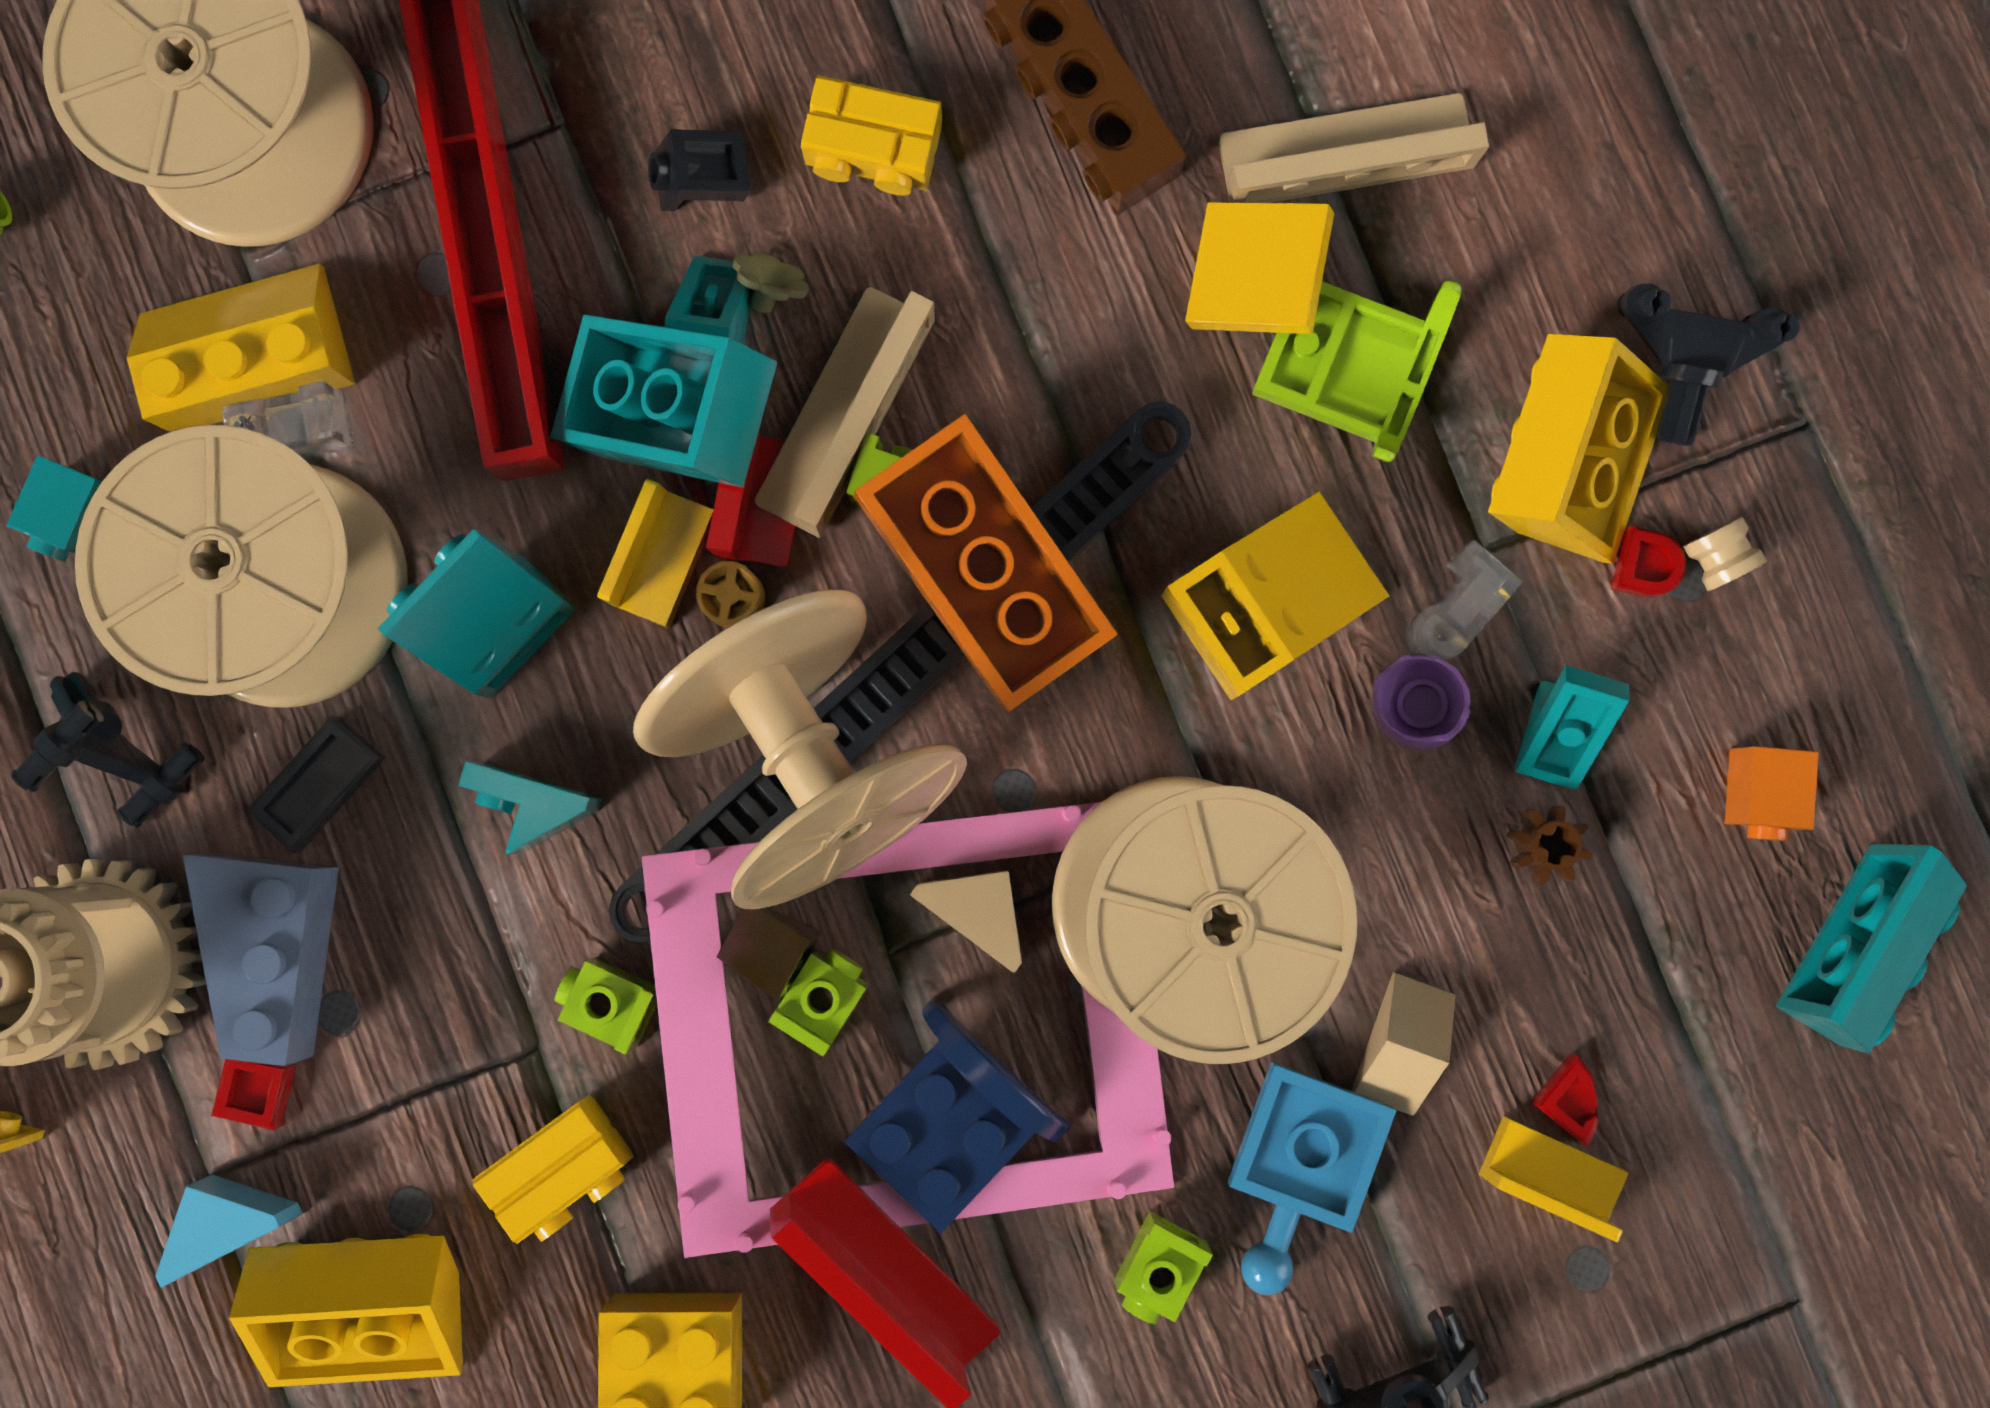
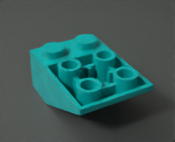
(477, 613)

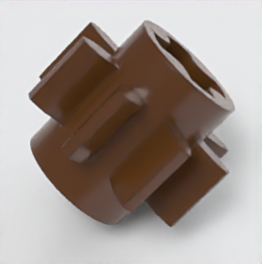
(1560, 832)

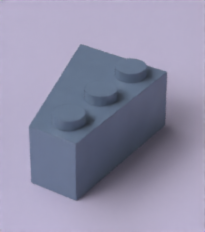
(262, 951)

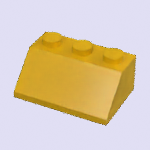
(237, 348)
(1580, 446)
(350, 1311)

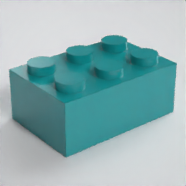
(664, 399)

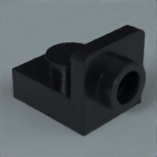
(699, 167)

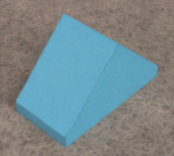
(216, 1220)

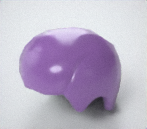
(1420, 702)

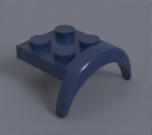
(951, 1122)

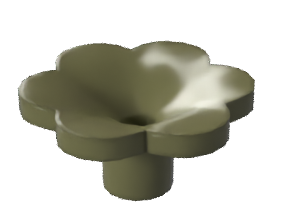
(769, 280)

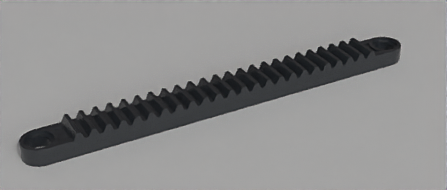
(923, 649)

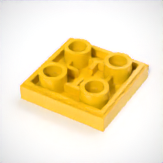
(1260, 267)

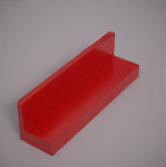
(883, 1279)

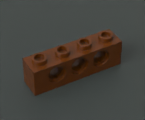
(1117, 101)

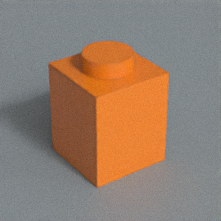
(1771, 791)

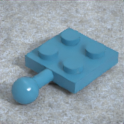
(1310, 1155)

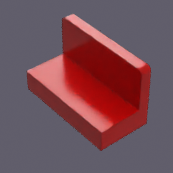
(743, 529)

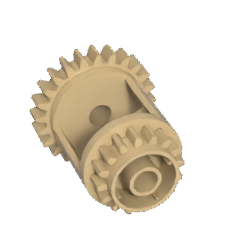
(93, 965)

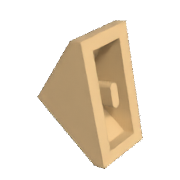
(978, 909)
(1407, 1045)

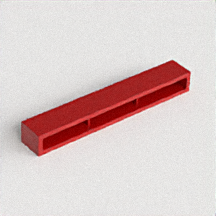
(481, 237)

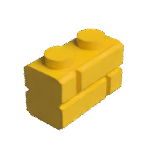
(871, 135)
(553, 1170)

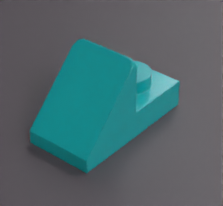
(1570, 726)
(543, 806)

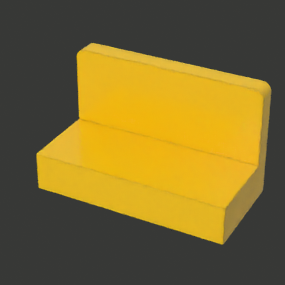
(656, 554)
(1554, 1177)

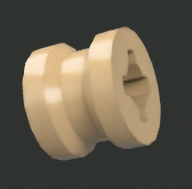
(1725, 553)

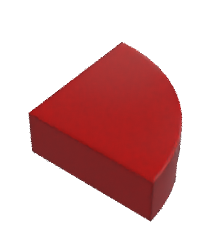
(1571, 1100)

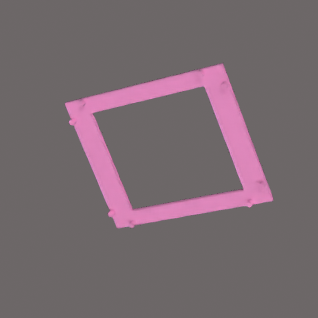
(701, 1068)

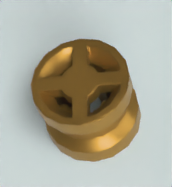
(719, 592)

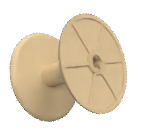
(219, 107)
(237, 569)
(759, 684)
(1205, 917)

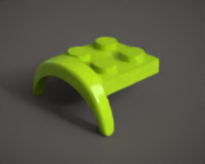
(1359, 365)

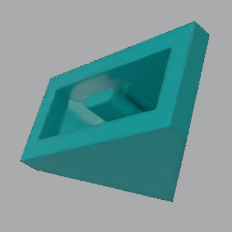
(711, 300)

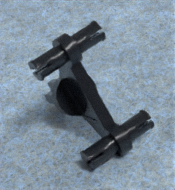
(1698, 351)
(93, 736)
(1416, 1387)

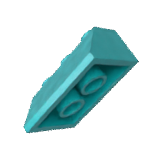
(1874, 944)

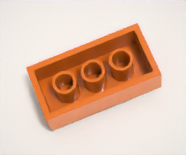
(984, 563)

